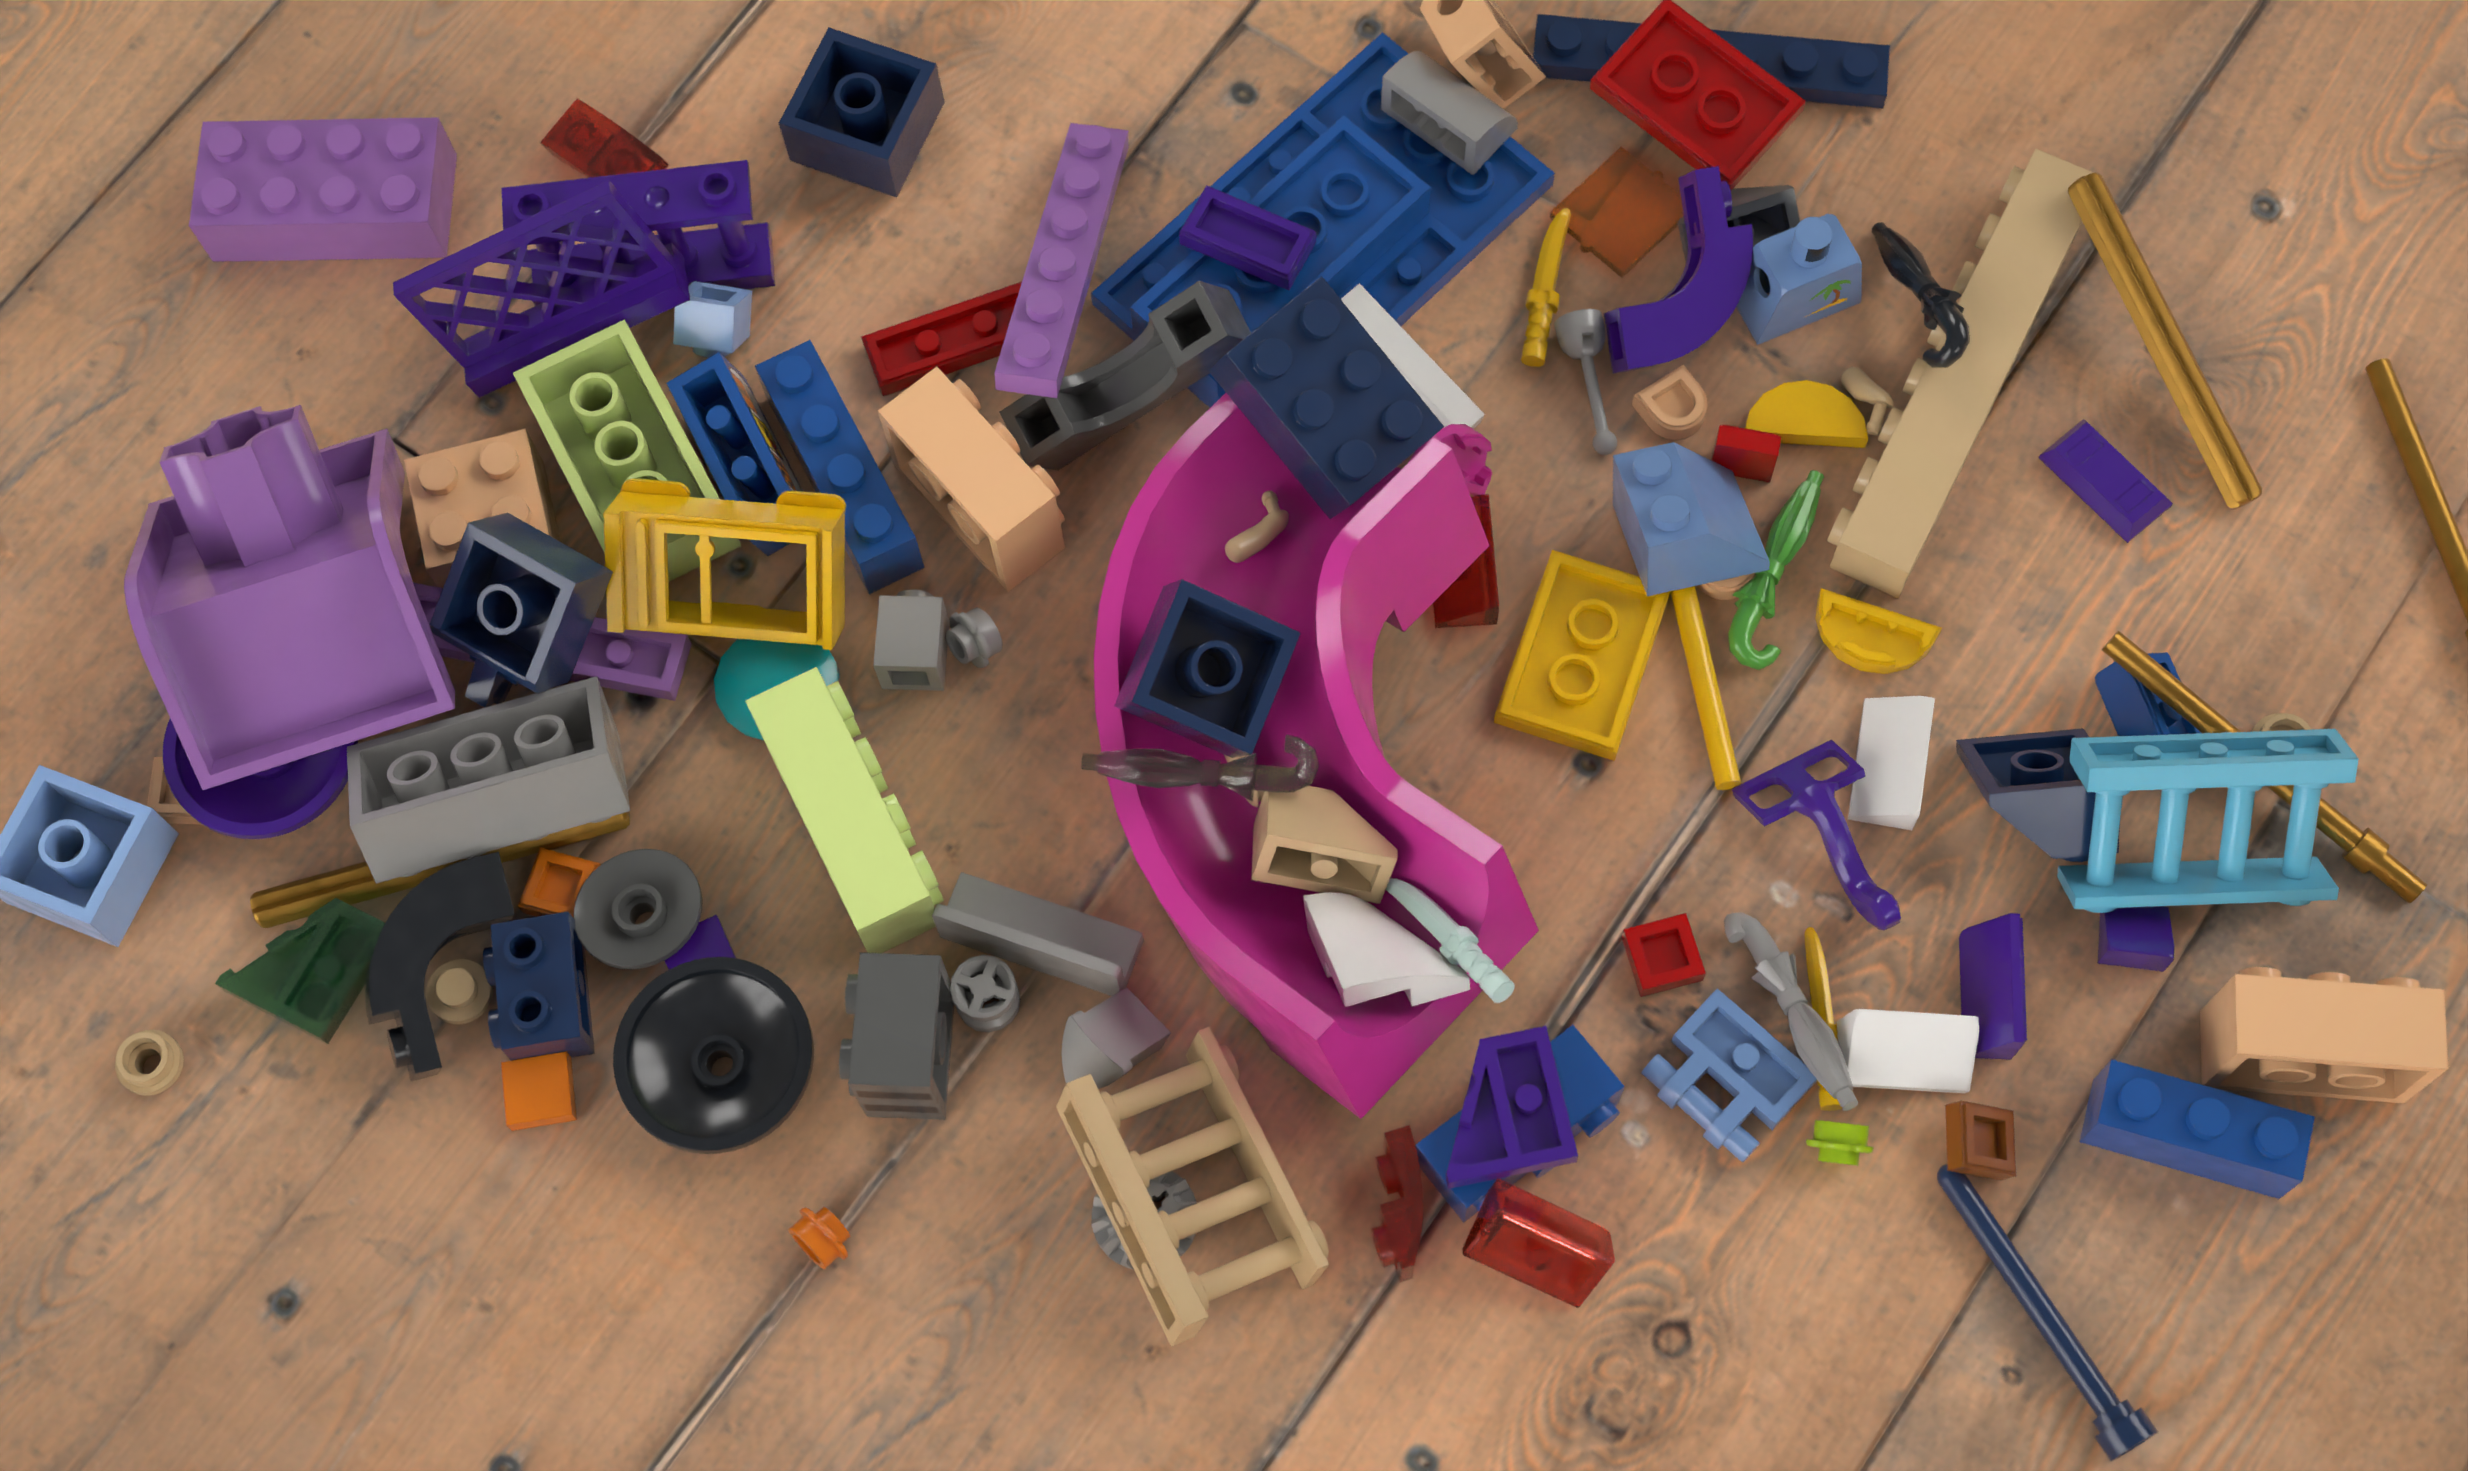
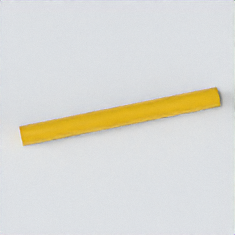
(1706, 688)

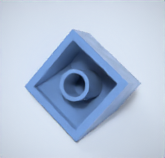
(1683, 519)

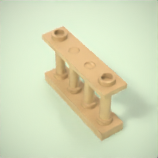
(1154, 1236)

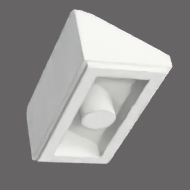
(1894, 758)
(1909, 1050)

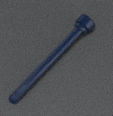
(2117, 1421)

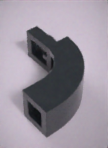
(434, 913)

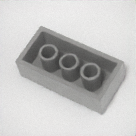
(486, 780)

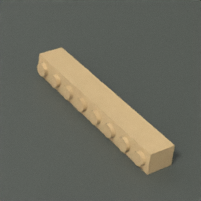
(1951, 404)

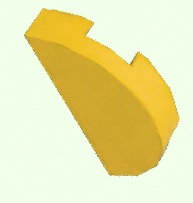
(1809, 415)
(1870, 635)

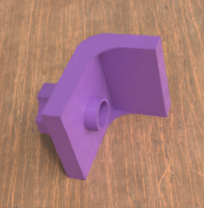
(280, 596)

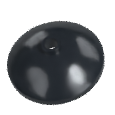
(688, 1023)

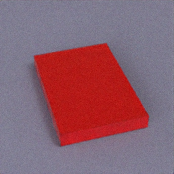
(1697, 93)

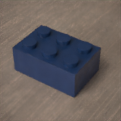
(1326, 398)

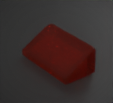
(1474, 594)
(1539, 1244)

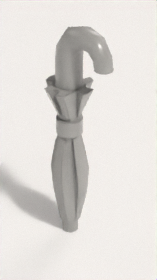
(1810, 1033)

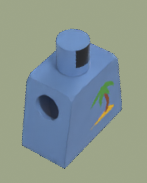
(1808, 275)

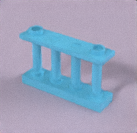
(2179, 767)

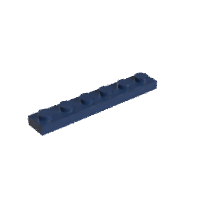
(1808, 66)

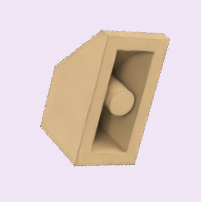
(1319, 845)

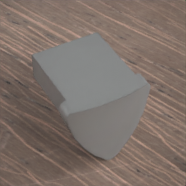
(1110, 1039)

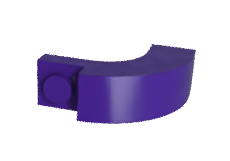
(1705, 293)

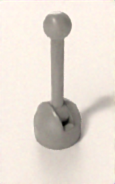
(1582, 337)

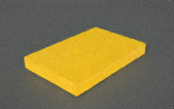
(1581, 656)

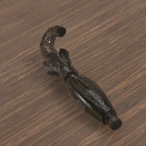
(1170, 769)

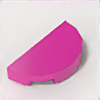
(1471, 453)

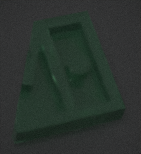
(311, 971)

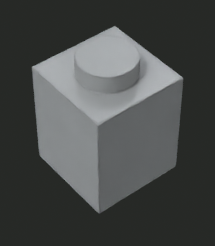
(911, 641)

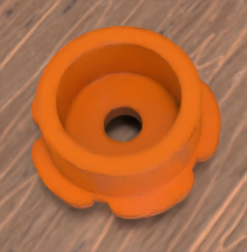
(820, 1236)

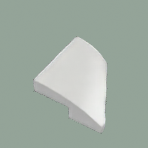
(1374, 954)

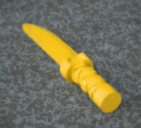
(1542, 299)
(1820, 1000)

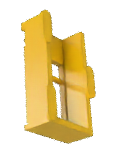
(638, 556)

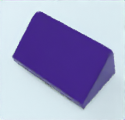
(1995, 984)

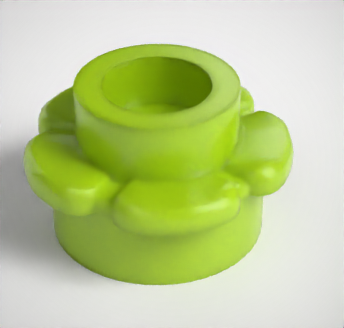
(1840, 1142)

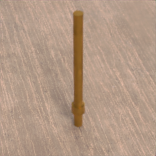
(2422, 476)
(2361, 848)

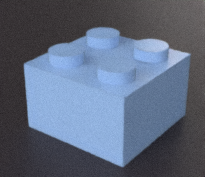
(81, 855)

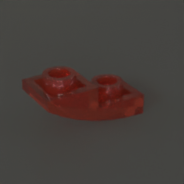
(598, 145)
(1401, 1219)

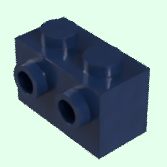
(539, 988)

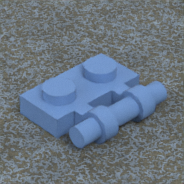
(1743, 1061)

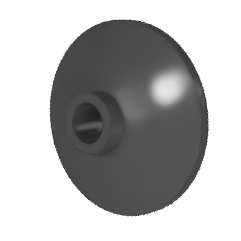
(626, 889)

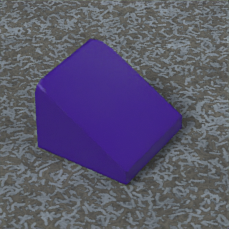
(2136, 938)

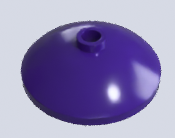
(260, 803)

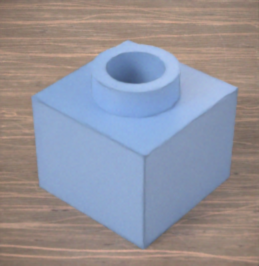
(713, 319)

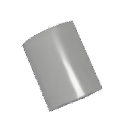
(1445, 110)

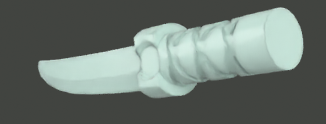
(1457, 941)

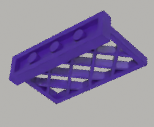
(567, 315)

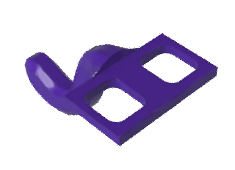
(1818, 803)

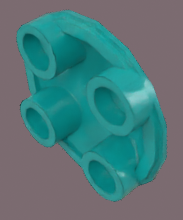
(760, 665)

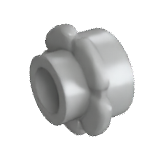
(973, 637)

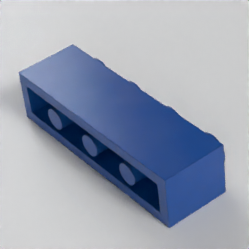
(840, 464)

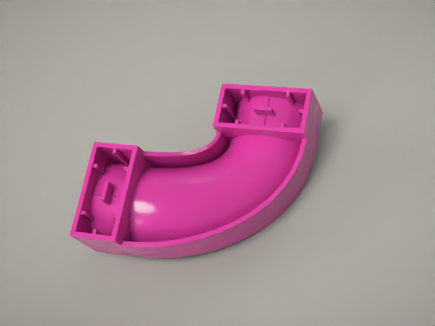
(1195, 842)

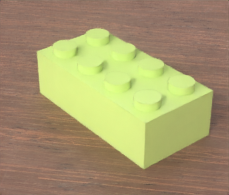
(615, 425)
(840, 802)

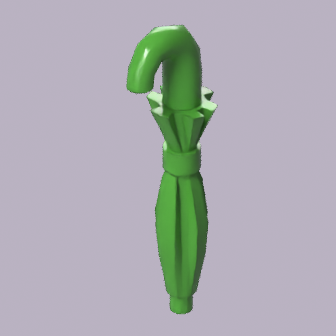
(1758, 595)

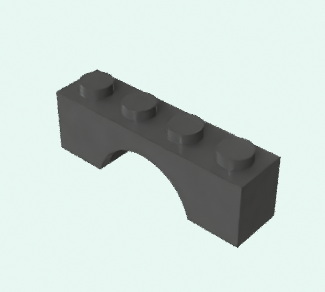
(1171, 354)

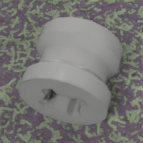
(980, 981)

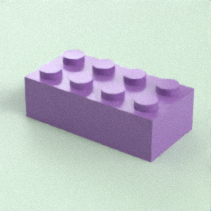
(323, 189)

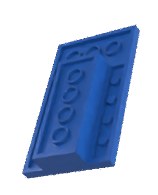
(1372, 190)

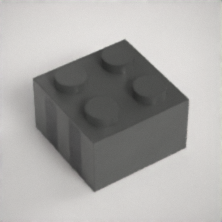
(900, 1036)

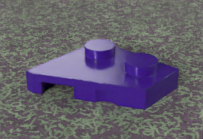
(1512, 1112)

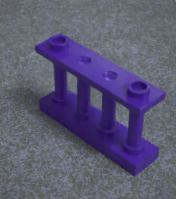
(666, 202)

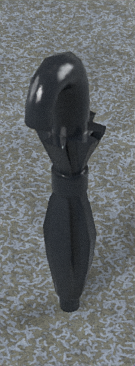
(1937, 303)

